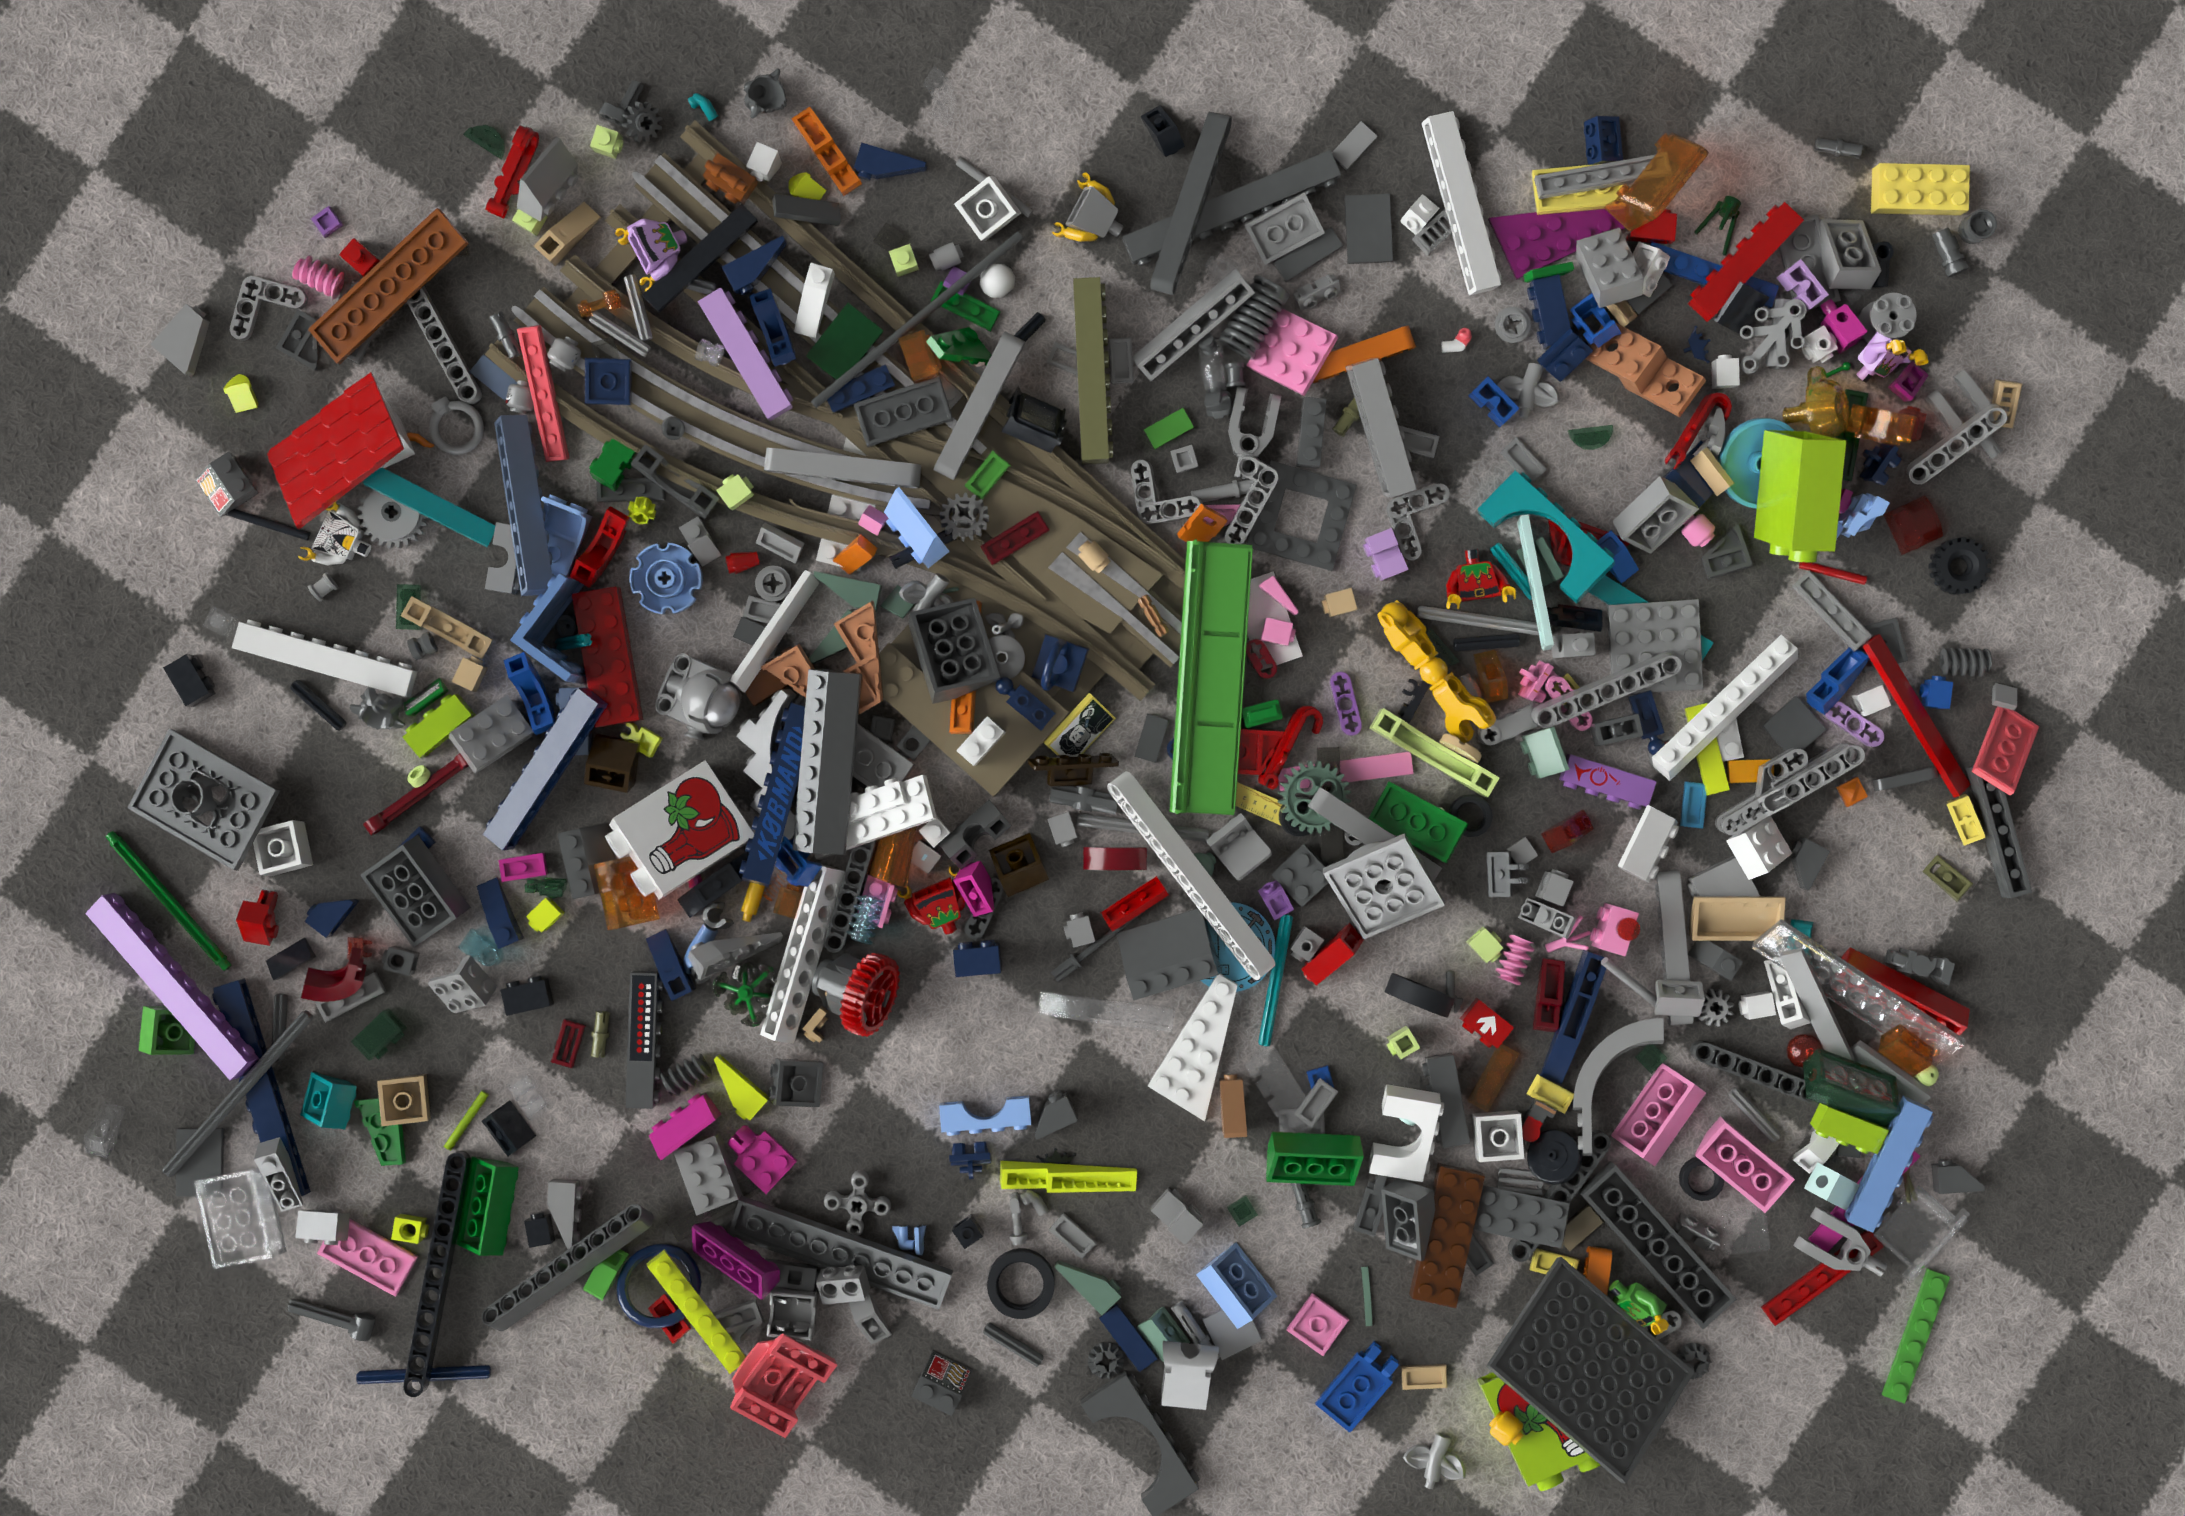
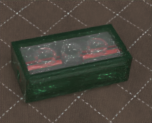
(1851, 1087)

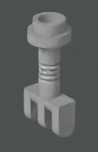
(1018, 1237)

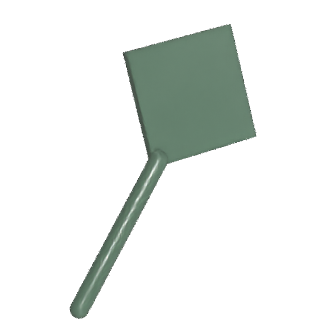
(898, 606)

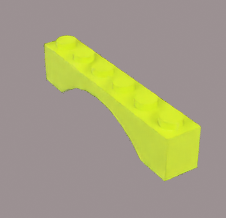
(696, 1311)

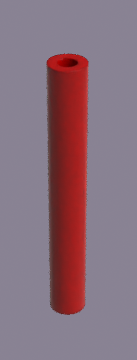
(1833, 572)

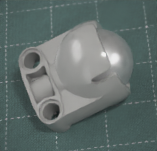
(698, 695)

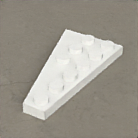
(1193, 1060)

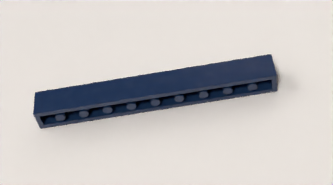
(264, 1098)

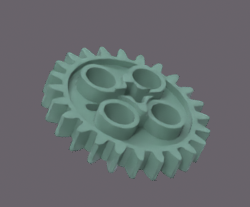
(1317, 776)

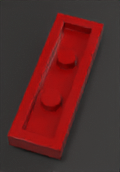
(1134, 903)

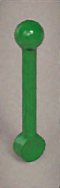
(1845, 366)

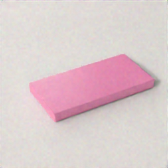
(371, 1258)

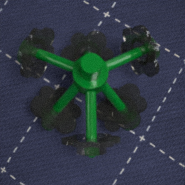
(741, 998)

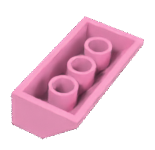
(1658, 1114)
(1743, 1164)

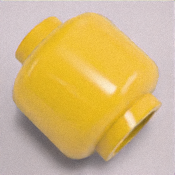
(1506, 1428)

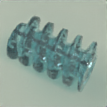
(865, 918)

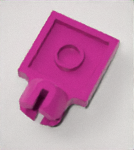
(760, 1157)

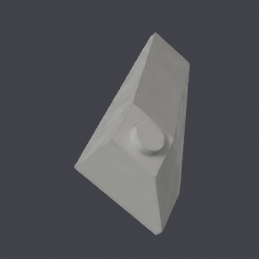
(721, 954)

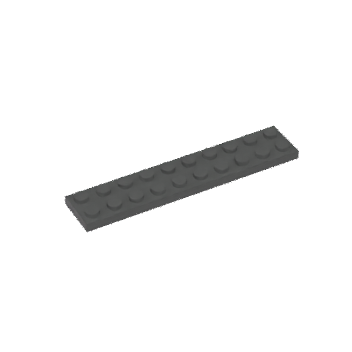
(834, 1248)

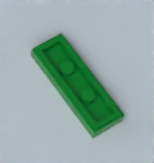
(969, 308)

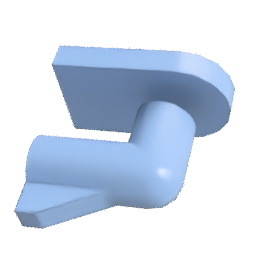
(905, 1244)

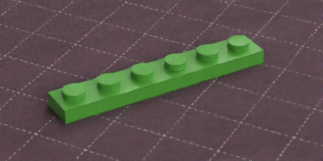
(1915, 1335)

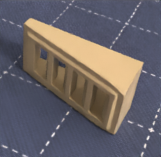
(2013, 404)

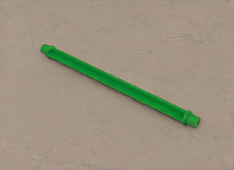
(168, 901)

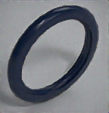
(623, 1279)

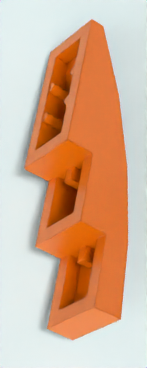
(826, 151)

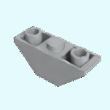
(1548, 918)

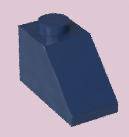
(329, 916)

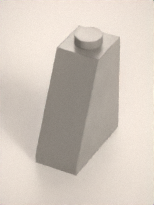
(183, 338)
(1722, 880)

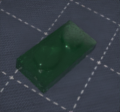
(404, 594)

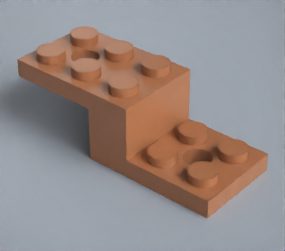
(1647, 370)

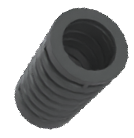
(1261, 317)

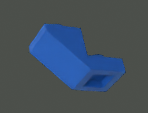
(1624, 563)

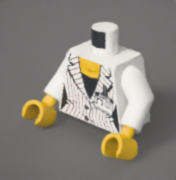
(338, 538)

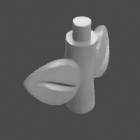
(1529, 390)
(926, 596)
(1436, 1461)

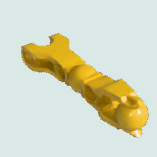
(1408, 636)

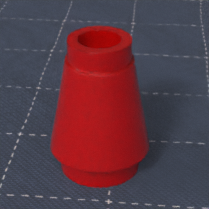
(741, 561)

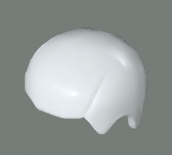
(997, 280)

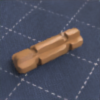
(1153, 615)

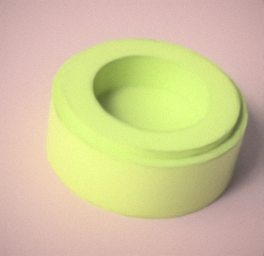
(418, 776)

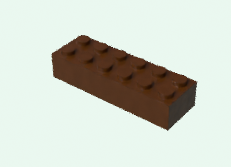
(1456, 1206)

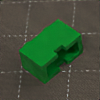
(611, 464)

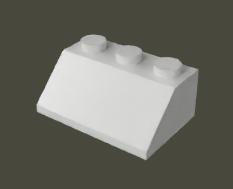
(1648, 844)

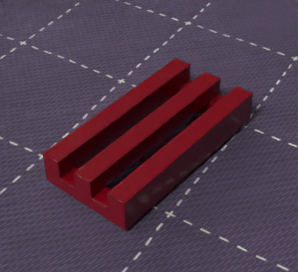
(574, 1025)

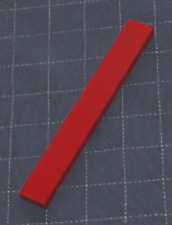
(1916, 715)

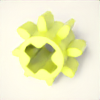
(641, 510)

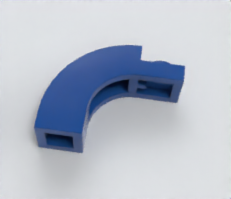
(532, 691)

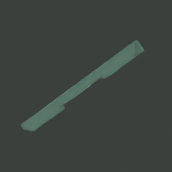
(1367, 1296)

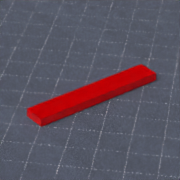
(1811, 1285)

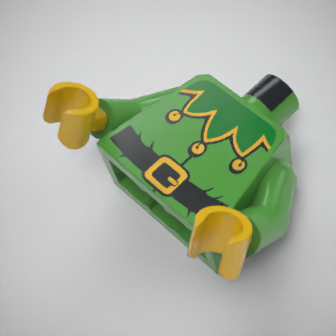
(1640, 1305)

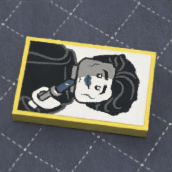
(1080, 728)

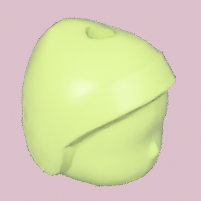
(1928, 1076)

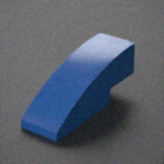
(1836, 680)

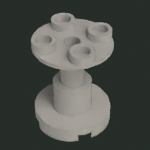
(1890, 316)

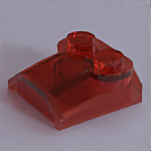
(1914, 524)

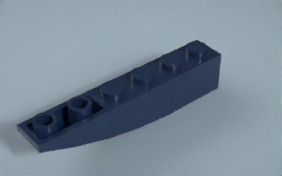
(1574, 1016)

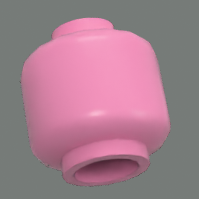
(1698, 530)

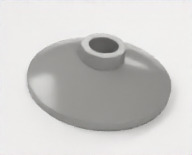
(1014, 655)

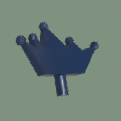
(1697, 346)

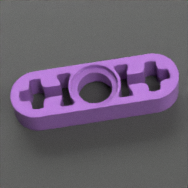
(1343, 721)

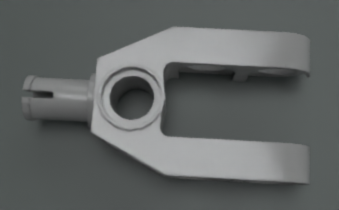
(1952, 421)
(1237, 437)
(1842, 1260)

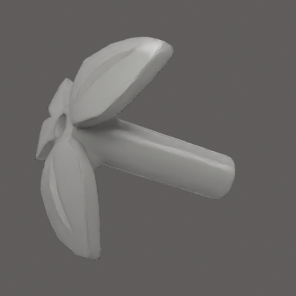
(1000, 625)

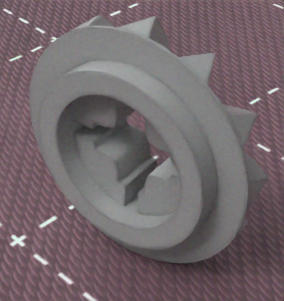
(1514, 314)
(766, 591)

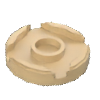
(1464, 750)

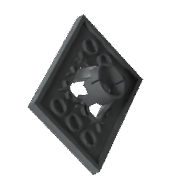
(235, 818)

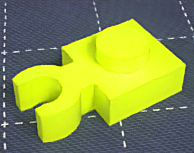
(648, 740)

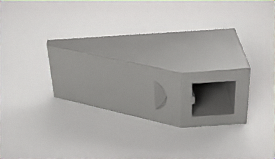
(278, 1173)
(563, 1205)

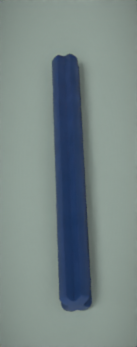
(437, 1374)

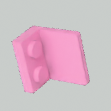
(884, 891)

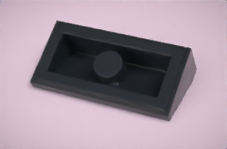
(290, 959)

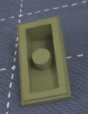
(1948, 878)

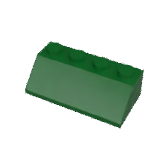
(1313, 1158)
(487, 1206)

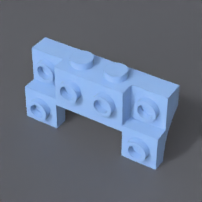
(1861, 514)

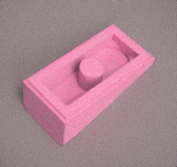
(1275, 591)

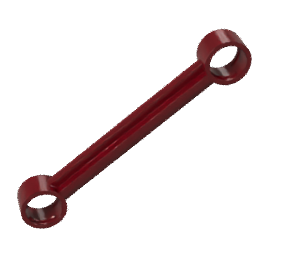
(383, 819)

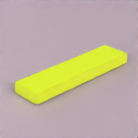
(1709, 760)

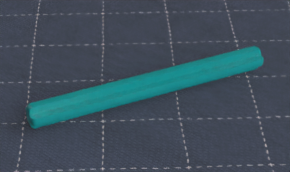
(1275, 980)

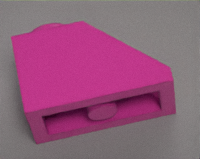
(975, 888)

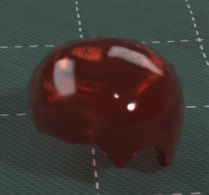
(1801, 1048)

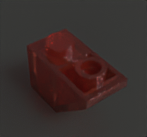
(1567, 831)

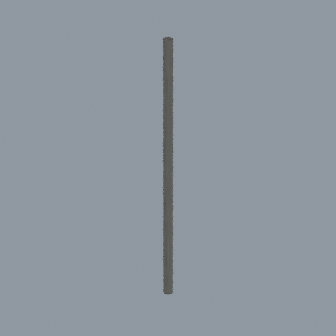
(916, 320)

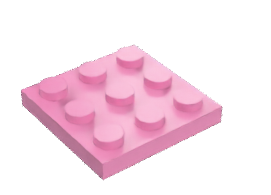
(1293, 352)

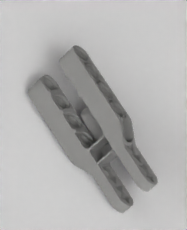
(1772, 792)

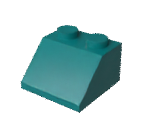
(328, 1101)

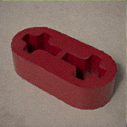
(1256, 661)

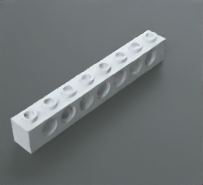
(802, 955)

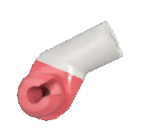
(1459, 343)

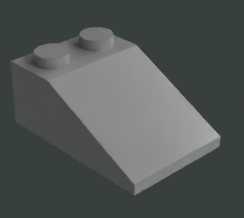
(1848, 255)

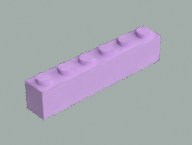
(745, 354)

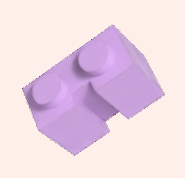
(1803, 283)
(1385, 554)

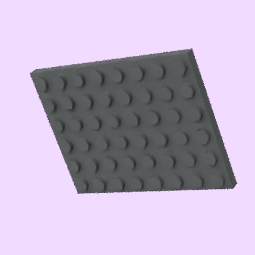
(1590, 1369)

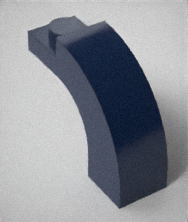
(773, 327)

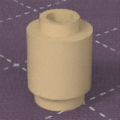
(1094, 556)

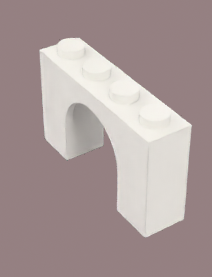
(1408, 1161)

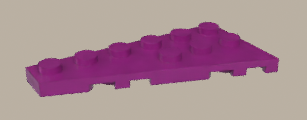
(1539, 240)

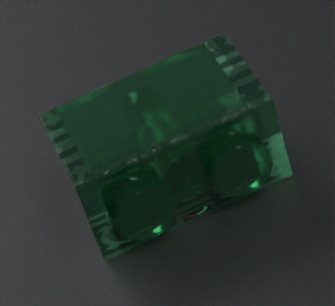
(379, 1035)

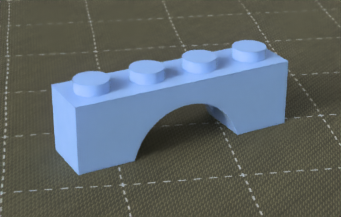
(957, 1118)

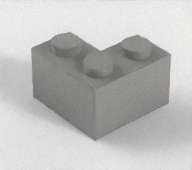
(1180, 1218)

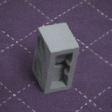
(843, 1284)

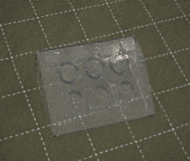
(239, 1218)

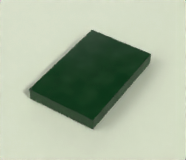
(844, 342)

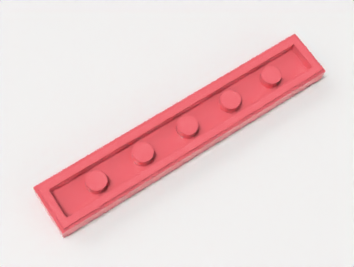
(543, 393)

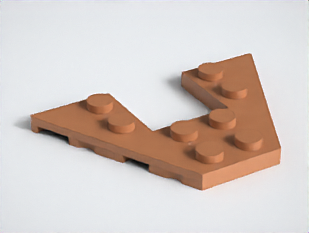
(861, 638)

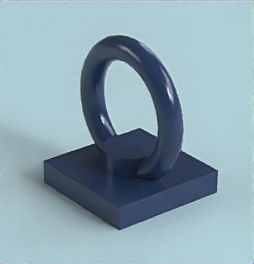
(1059, 663)

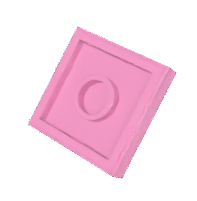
(1317, 1324)

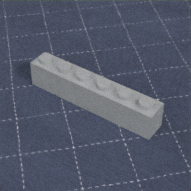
(1193, 324)

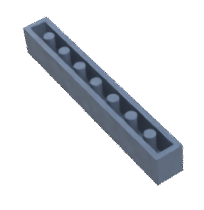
(524, 503)

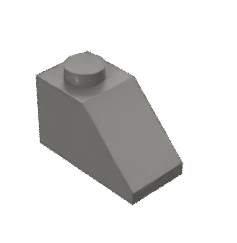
(869, 1319)

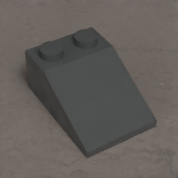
(1407, 1217)

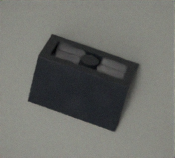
(508, 1128)

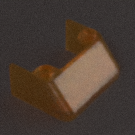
(1658, 182)

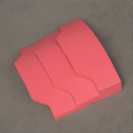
(776, 1381)

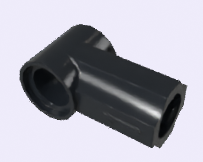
(1884, 262)

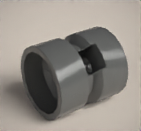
(1982, 224)

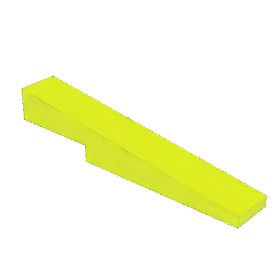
(1065, 1177)

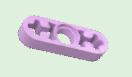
(1864, 738)

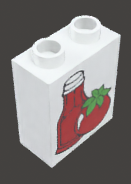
(679, 831)

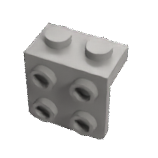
(1239, 847)
(465, 988)

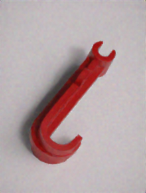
(516, 165)
(1695, 424)
(1287, 743)

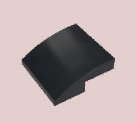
(1741, 307)

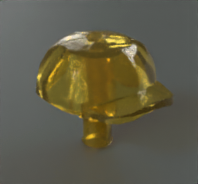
(1825, 405)

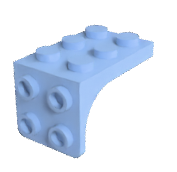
(566, 532)

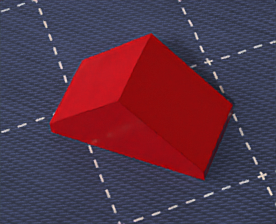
(665, 1306)

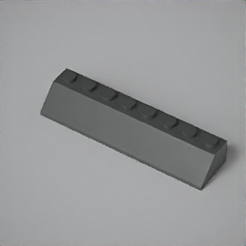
(827, 761)

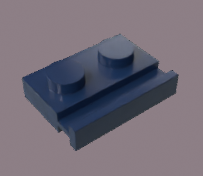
(1565, 355)

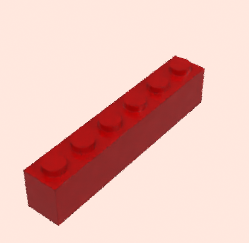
(1745, 261)
(1925, 999)

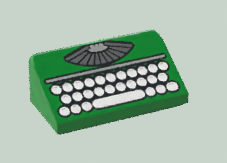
(425, 697)

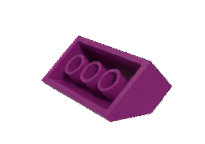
(735, 1258)

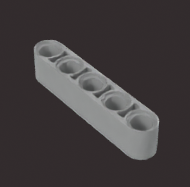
(1968, 442)

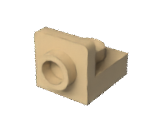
(818, 1021)

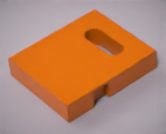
(1199, 528)

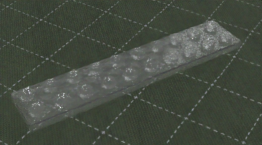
(1858, 991)

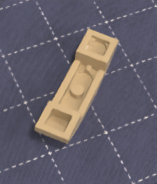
(446, 627)

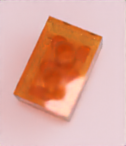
(620, 897)

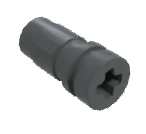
(1949, 252)

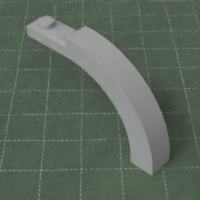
(1624, 1039)

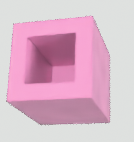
(1277, 632)

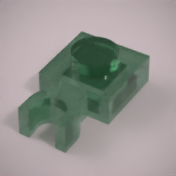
(548, 887)

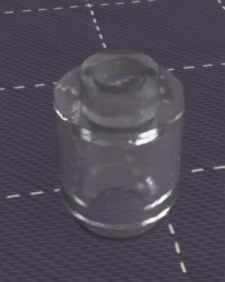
(1471, 685)

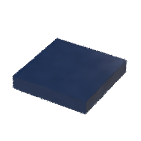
(608, 381)

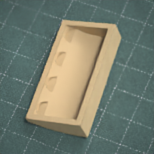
(1734, 917)

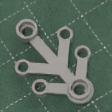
(1775, 333)

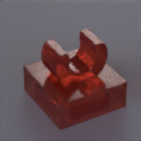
(358, 943)

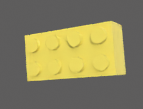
(1920, 189)

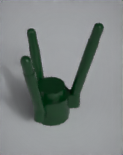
(1728, 210)

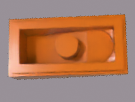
(855, 554)

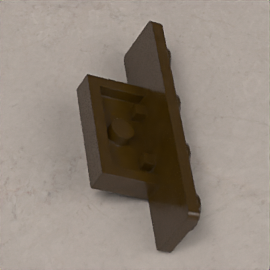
(1072, 770)

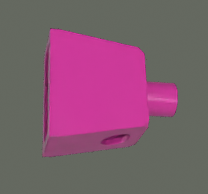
(1842, 325)

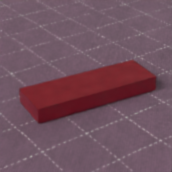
(1015, 538)

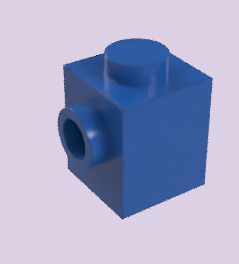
(1936, 693)

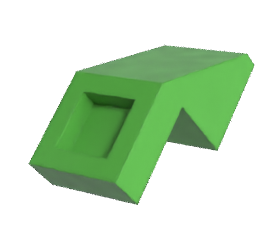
(604, 1275)

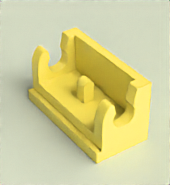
(1965, 819)

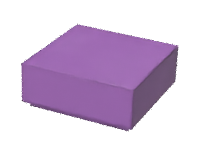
(327, 221)
(953, 276)

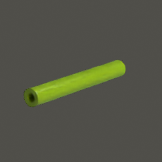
(470, 1114)

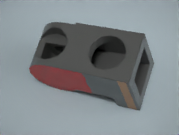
(1534, 1119)

